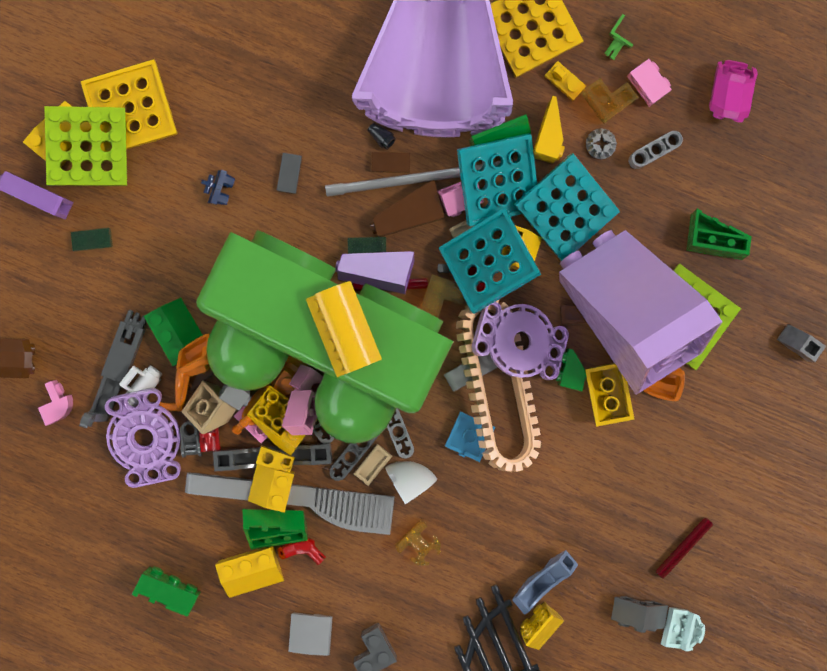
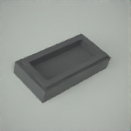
(289, 173)

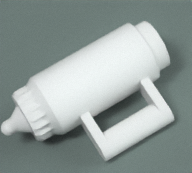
(148, 379)

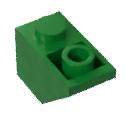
(572, 372)

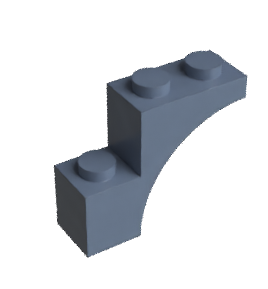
(543, 581)

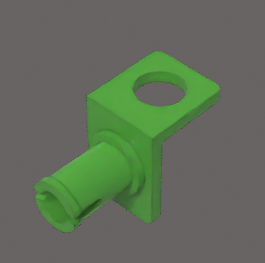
(618, 41)

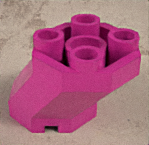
(732, 90)

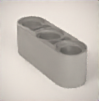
(664, 148)
(456, 377)

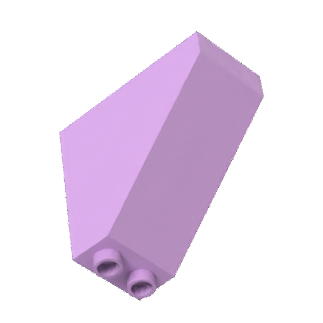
(638, 308)

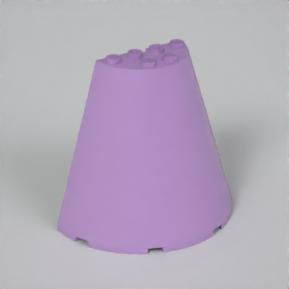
(436, 70)

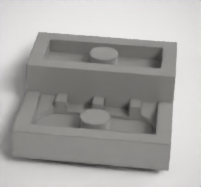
(310, 634)

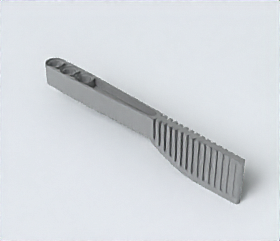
(342, 508)

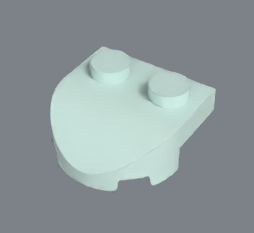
(682, 629)

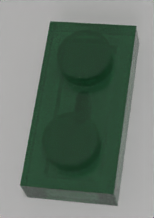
(91, 239)
(366, 245)

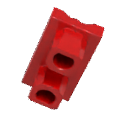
(210, 441)

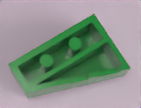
(716, 238)
(274, 527)
(167, 591)

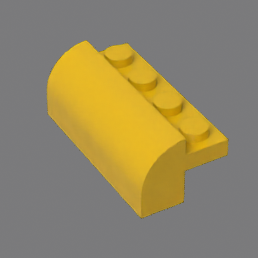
(343, 328)

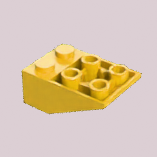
(269, 416)
(540, 626)

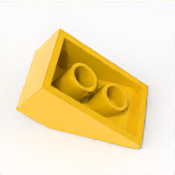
(550, 136)
(36, 138)

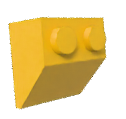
(271, 488)

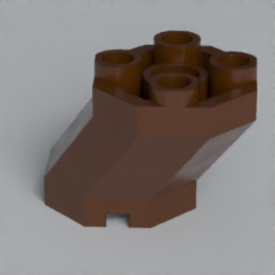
(16, 358)

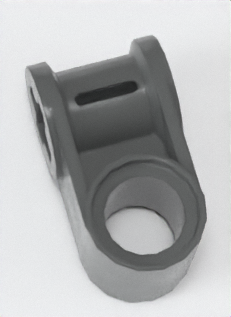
(190, 441)

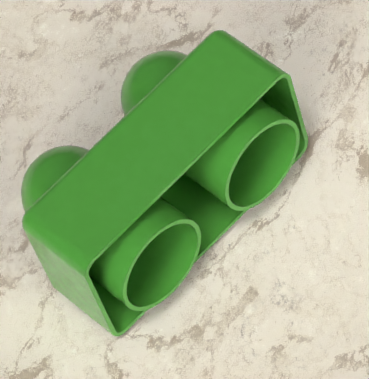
(264, 317)

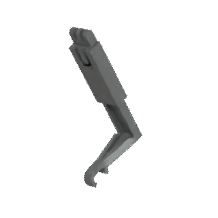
(116, 367)

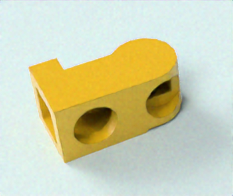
(275, 459)

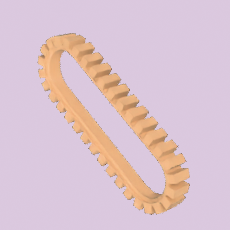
(492, 453)

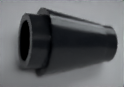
(383, 137)

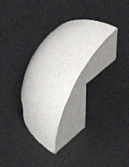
(410, 479)

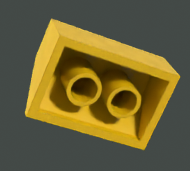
(609, 395)
(249, 571)

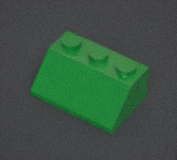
(508, 129)
(173, 328)

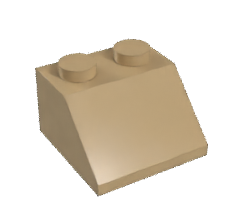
(206, 409)

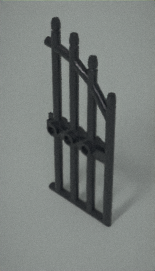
(474, 642)

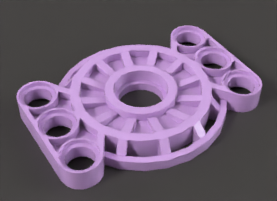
(502, 346)
(141, 458)

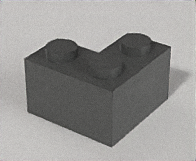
(639, 614)
(379, 652)

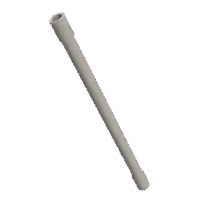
(340, 188)

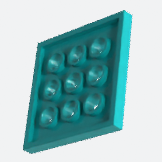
(487, 152)
(568, 194)
(493, 247)

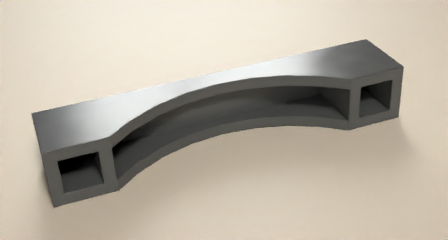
(246, 457)

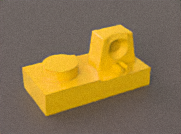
(565, 81)

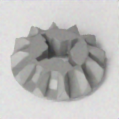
(595, 150)

